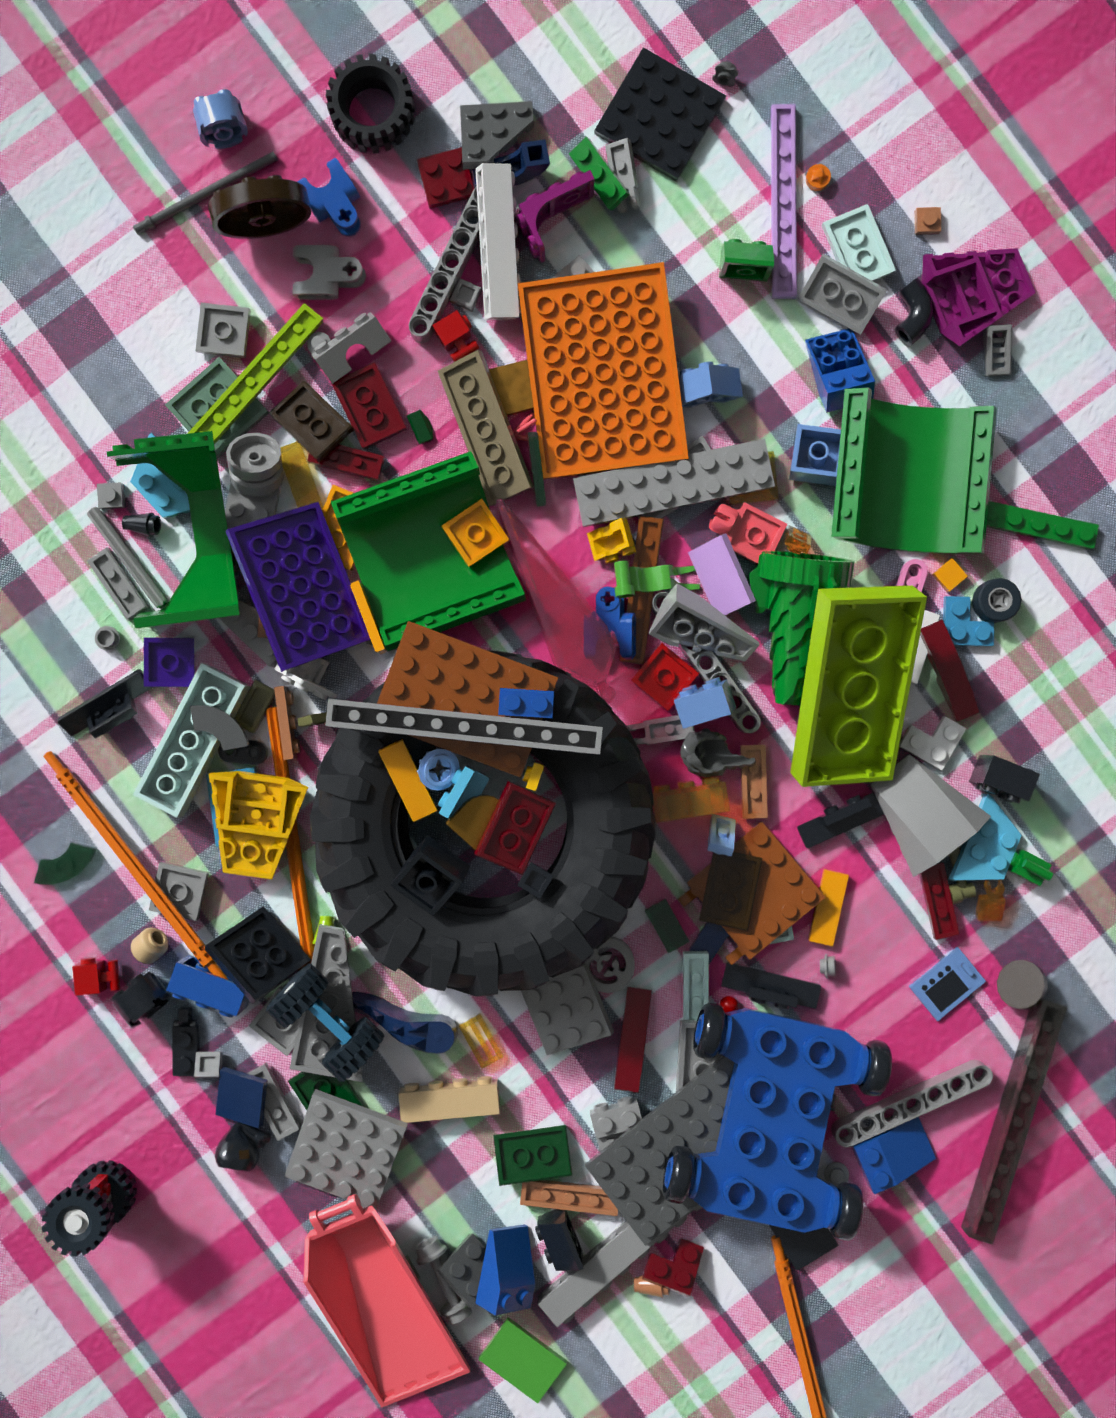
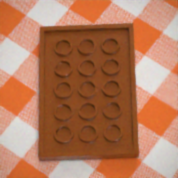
(459, 677)

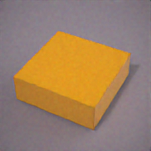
(949, 575)

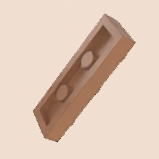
(287, 722)
(754, 783)

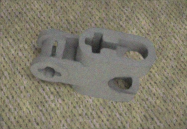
(329, 272)

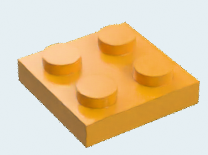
(475, 532)

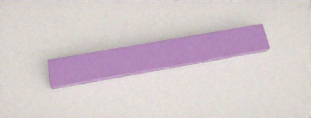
(783, 201)

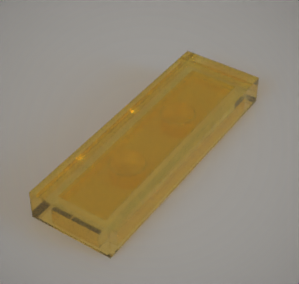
(299, 475)

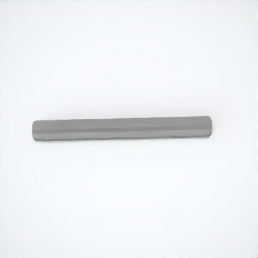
(127, 557)

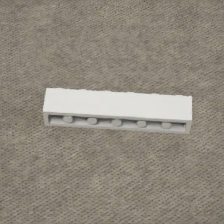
(497, 241)

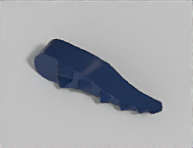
(417, 1030)

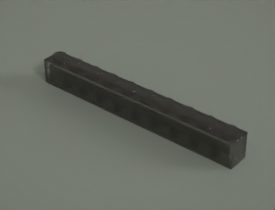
(1013, 1120)

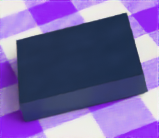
(241, 1097)

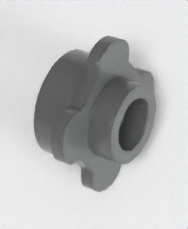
(725, 74)

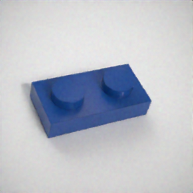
(526, 703)

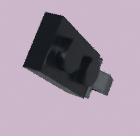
(184, 1043)

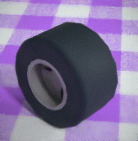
(1004, 595)

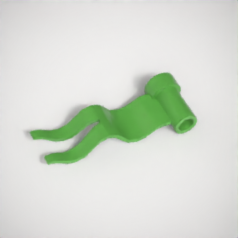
(647, 579)

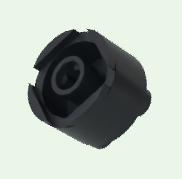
(141, 999)

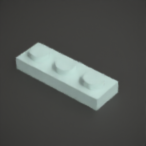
(695, 983)

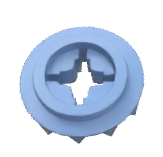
(429, 761)

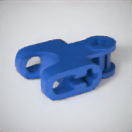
(335, 200)
(616, 620)

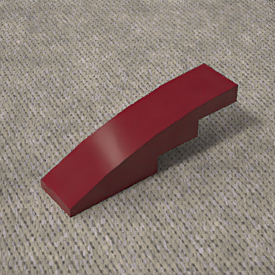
(949, 671)
(632, 1039)

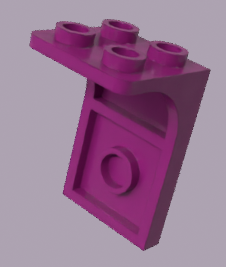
(550, 203)

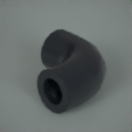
(920, 312)

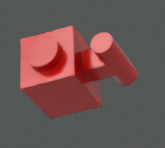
(453, 333)
(92, 978)

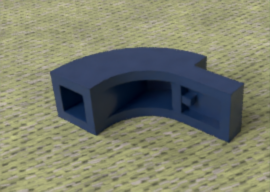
(526, 162)

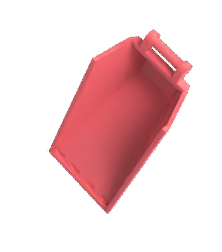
(377, 1304)

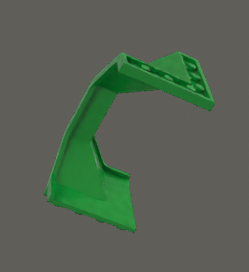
(209, 583)

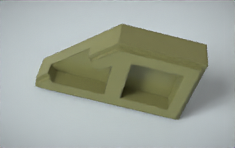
(310, 720)

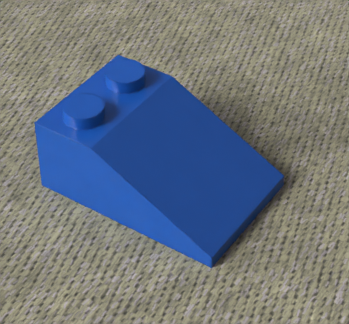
(894, 1155)
(507, 1271)

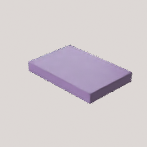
(721, 575)

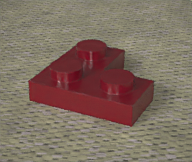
(676, 1274)

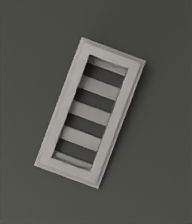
(1006, 339)

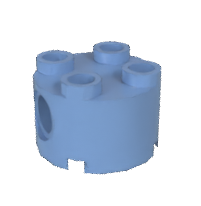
(219, 119)

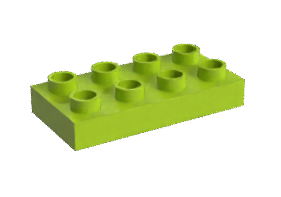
(857, 684)

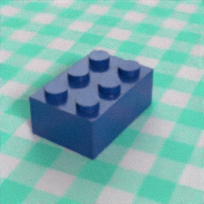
(208, 990)

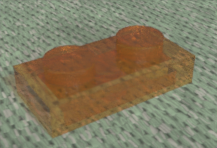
(797, 540)

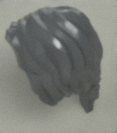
(708, 754)

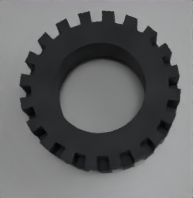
(363, 76)

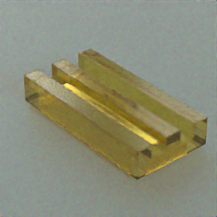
(471, 1022)

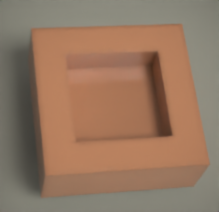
(927, 220)

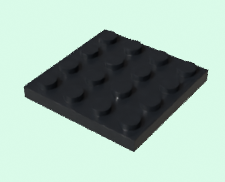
(661, 113)

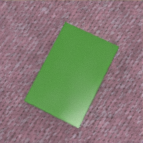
(522, 1360)

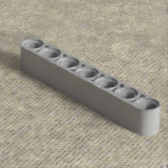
(444, 273)
(717, 670)
(923, 1103)

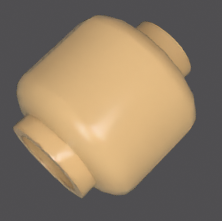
(149, 945)

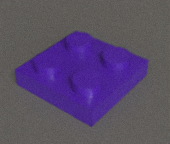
(168, 662)

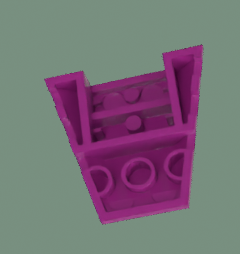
(974, 289)

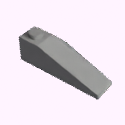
(695, 623)

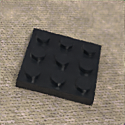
(257, 954)

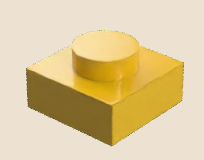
(533, 776)

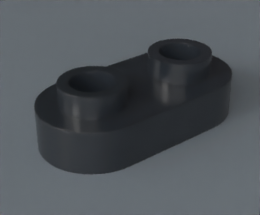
(243, 756)

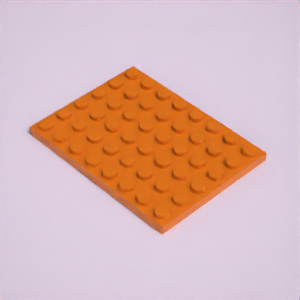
(603, 370)

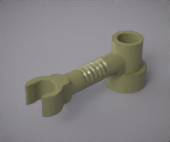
(962, 889)

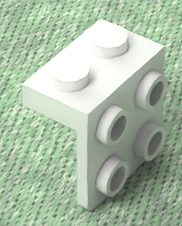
(308, 678)

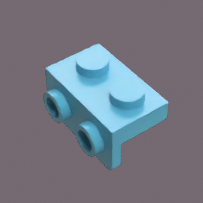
(467, 785)

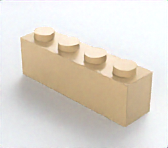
(449, 1100)

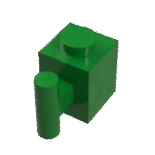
(1030, 867)

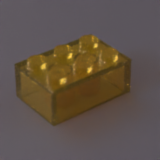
(690, 799)

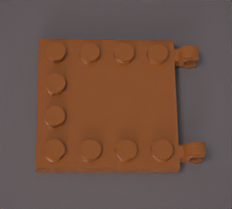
(781, 894)

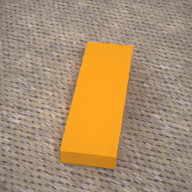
(368, 617)
(407, 780)
(828, 911)

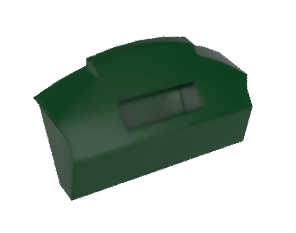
(421, 426)

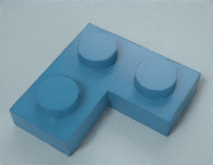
(960, 628)

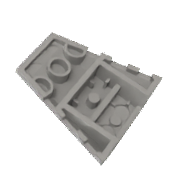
(926, 814)

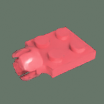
(748, 530)

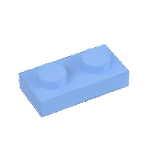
(721, 835)

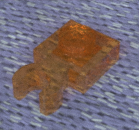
(991, 906)

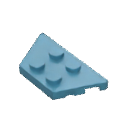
(159, 490)
(990, 849)

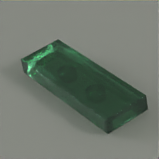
(536, 468)

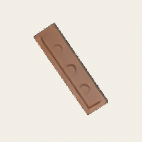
(567, 1197)

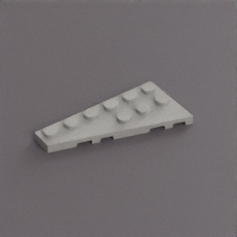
(312, 1036)

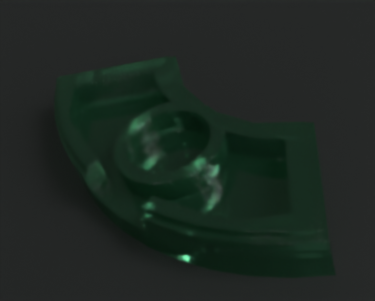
(66, 866)

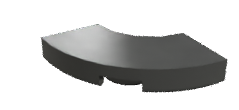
(219, 724)

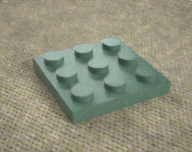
(202, 392)

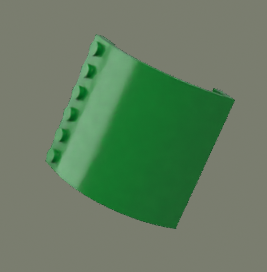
(913, 475)
(409, 560)

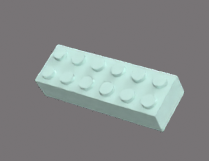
(185, 753)

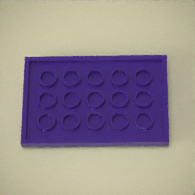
(298, 585)

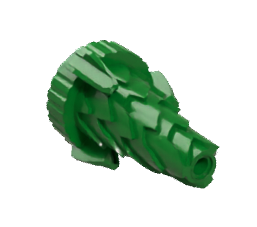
(789, 588)

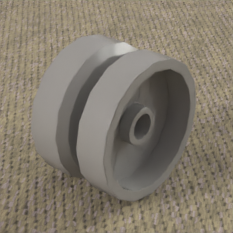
(255, 464)

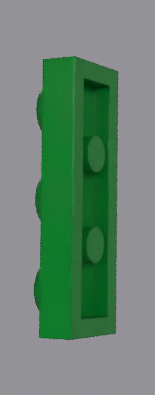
(606, 181)

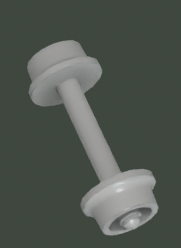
(429, 1251)

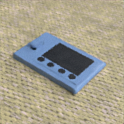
(947, 984)

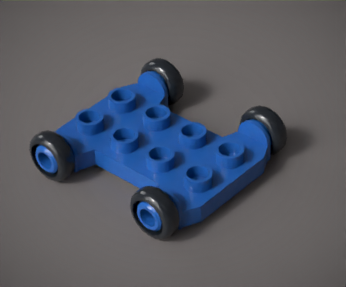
(776, 1121)

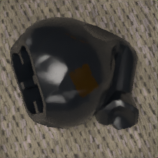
(240, 1147)

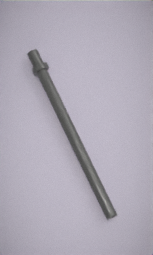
(151, 222)

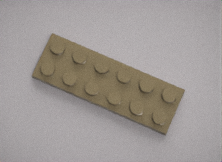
(485, 427)

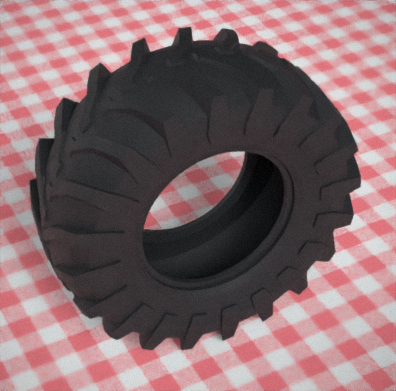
(496, 940)

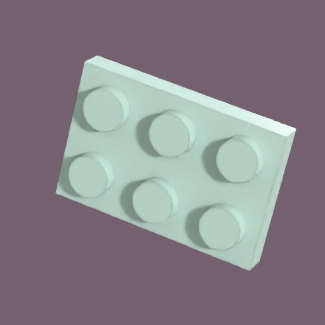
(859, 244)

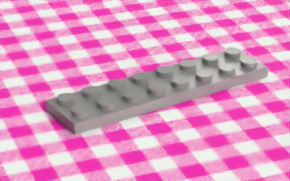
(674, 484)

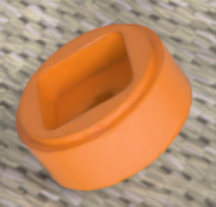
(818, 177)

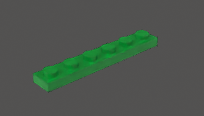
(1042, 525)

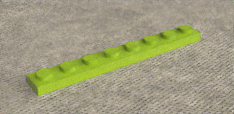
(259, 373)

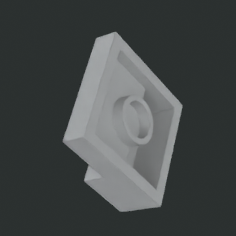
(614, 1119)

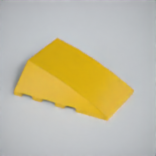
(254, 819)

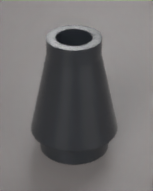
(145, 524)

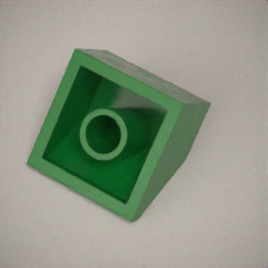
(746, 260)

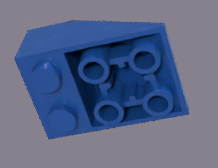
(838, 366)

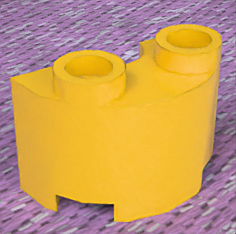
(612, 541)

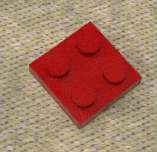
(664, 676)

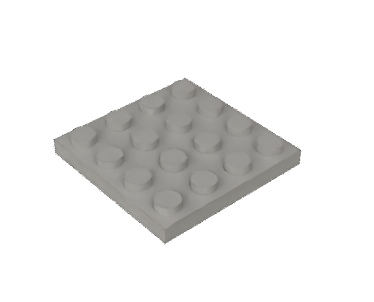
(345, 1149)

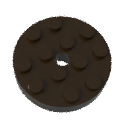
(259, 208)

